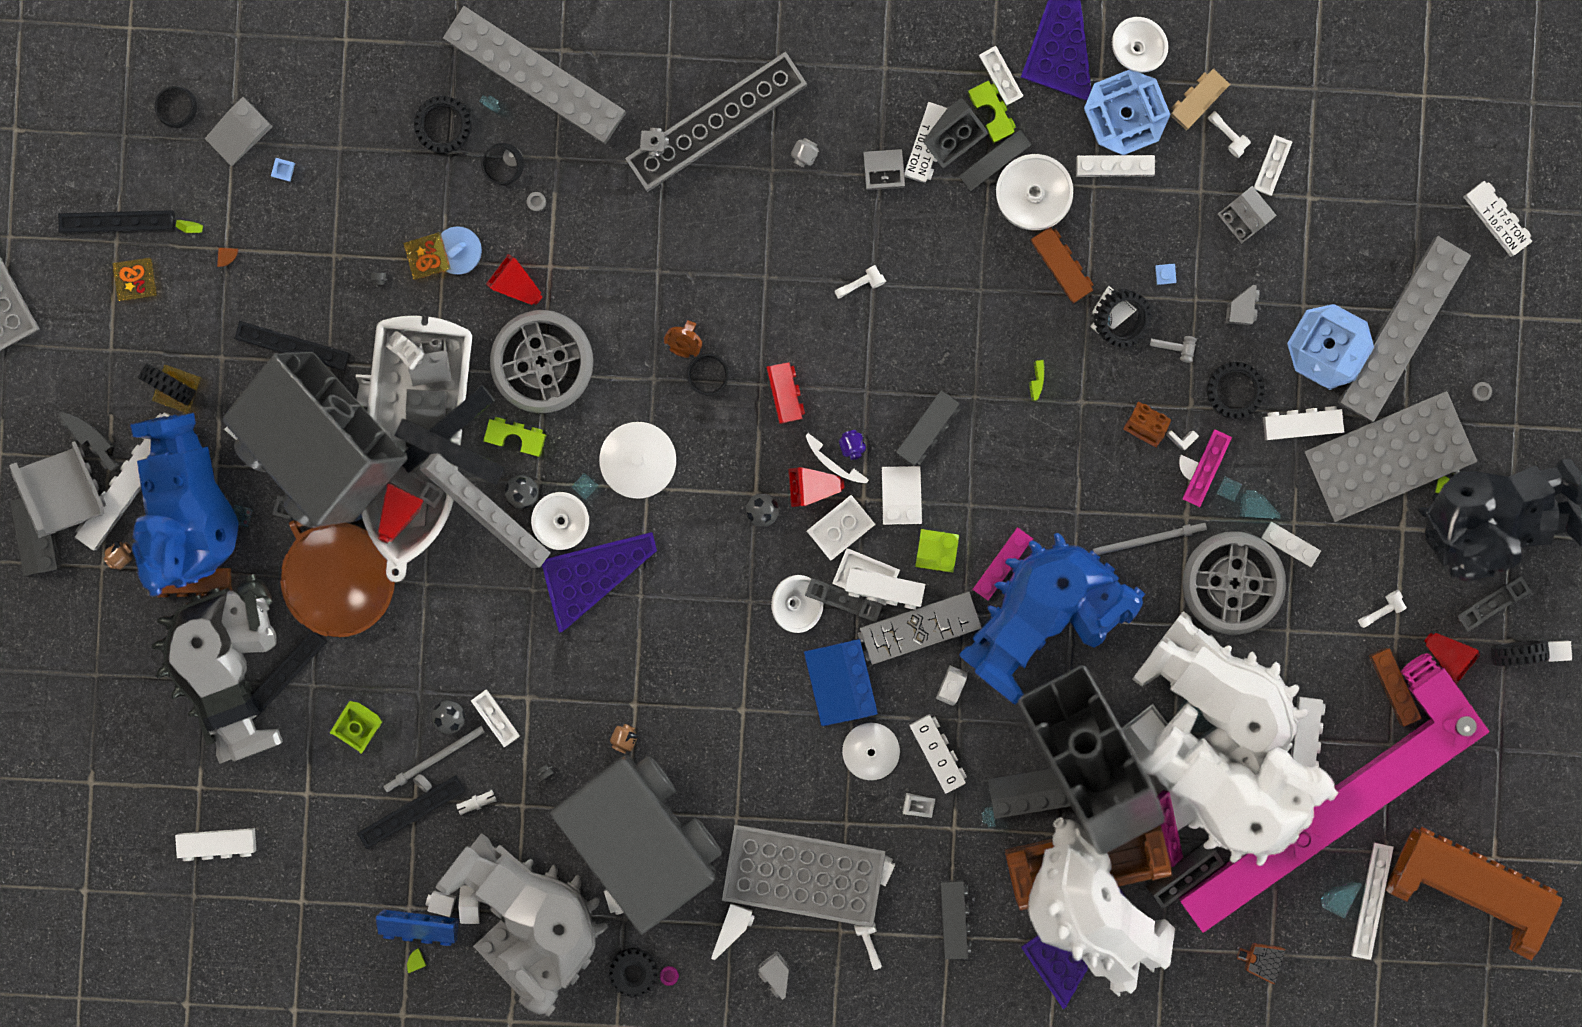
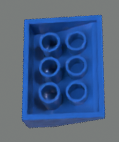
(840, 682)
(417, 926)

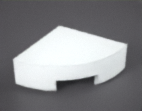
(1187, 466)

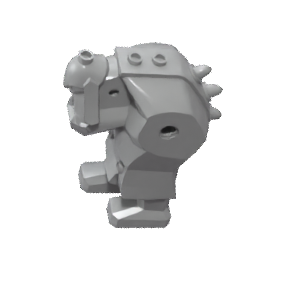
(539, 911)

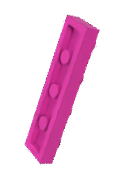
(1207, 468)
(998, 568)
(1170, 829)

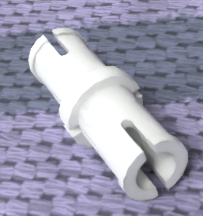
(476, 802)

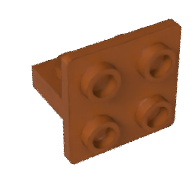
(1147, 424)

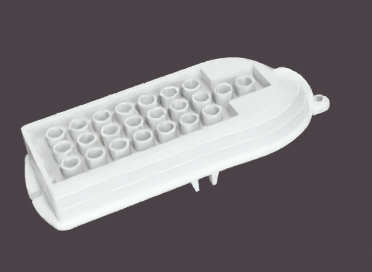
(388, 406)

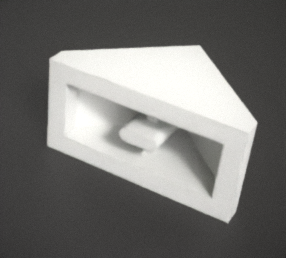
(918, 805)
(468, 907)

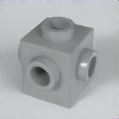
(647, 138)

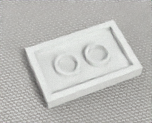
(841, 527)
(861, 562)

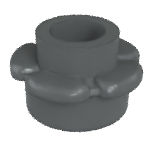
(378, 278)
(545, 772)

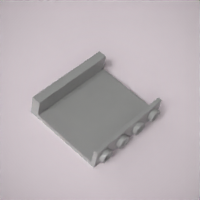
(58, 491)

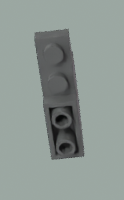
(85, 432)

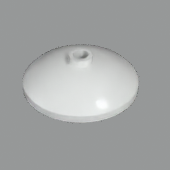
(1144, 36)
(546, 524)
(804, 610)
(868, 737)

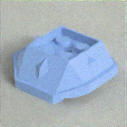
(1147, 107)
(1334, 365)

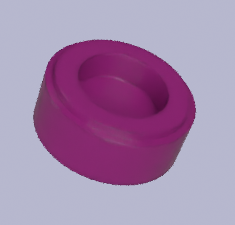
(669, 975)

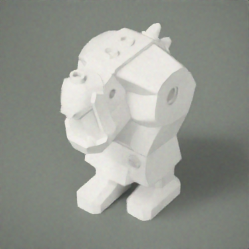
(1236, 695)
(1229, 800)
(1083, 912)

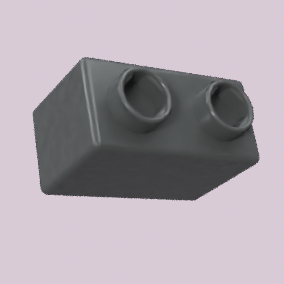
(312, 440)
(1092, 760)
(637, 841)

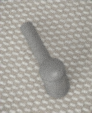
(1186, 349)

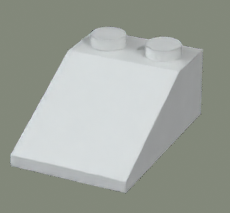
(901, 495)

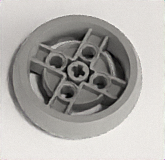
(533, 377)
(1219, 595)

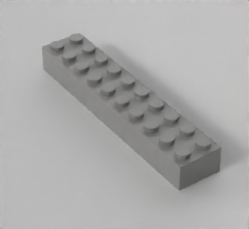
(534, 75)
(719, 120)
(1405, 328)

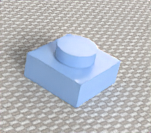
(283, 169)
(1165, 274)

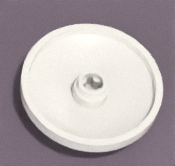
(1034, 192)
(637, 460)

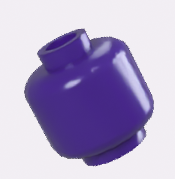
(852, 444)

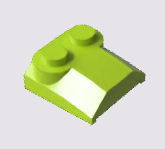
(937, 550)
(356, 726)

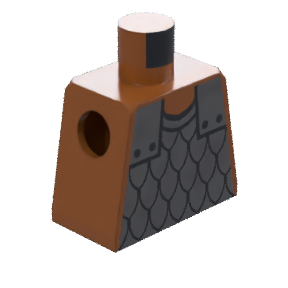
(1263, 960)

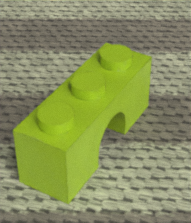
(986, 96)
(532, 439)

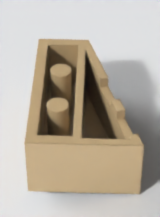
(1198, 99)

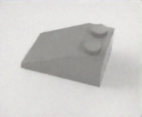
(238, 131)

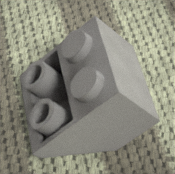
(884, 169)
(1246, 214)
(1241, 309)
(433, 365)
(775, 971)

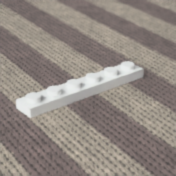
(1372, 901)

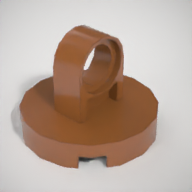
(683, 340)

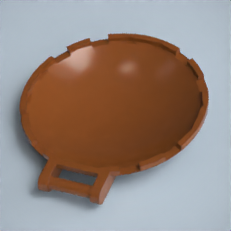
(335, 579)

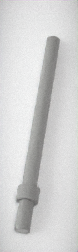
(1186, 530)
(402, 779)

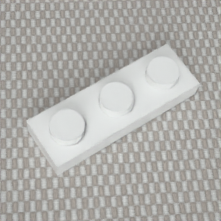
(1001, 75)
(1272, 165)
(1291, 544)
(495, 718)

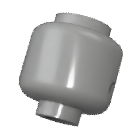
(804, 152)

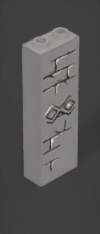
(919, 628)

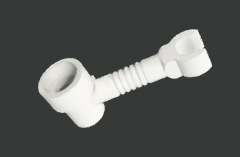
(1239, 143)
(873, 277)
(1395, 603)
(865, 931)

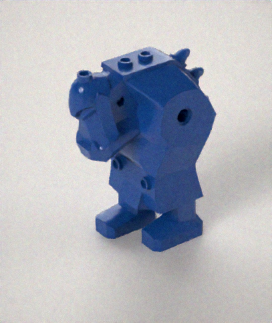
(187, 516)
(1040, 601)

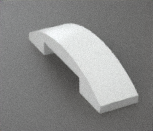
(405, 349)
(854, 474)

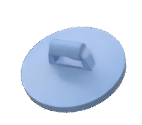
(462, 249)

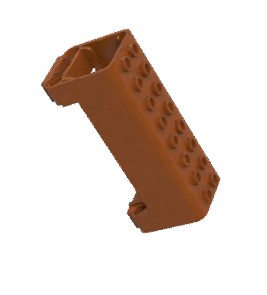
(1130, 863)
(1477, 884)

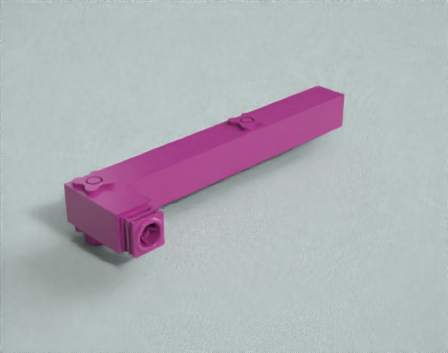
(1357, 795)

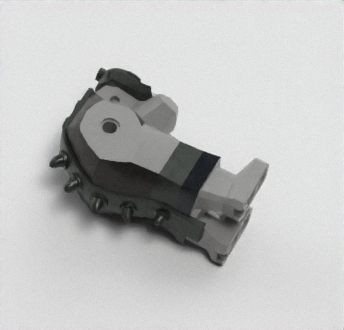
(209, 665)

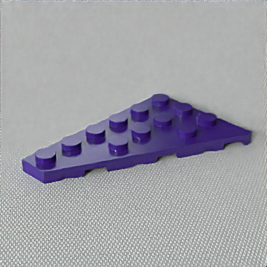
(1059, 51)
(587, 575)
(1056, 967)

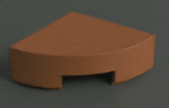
(226, 256)

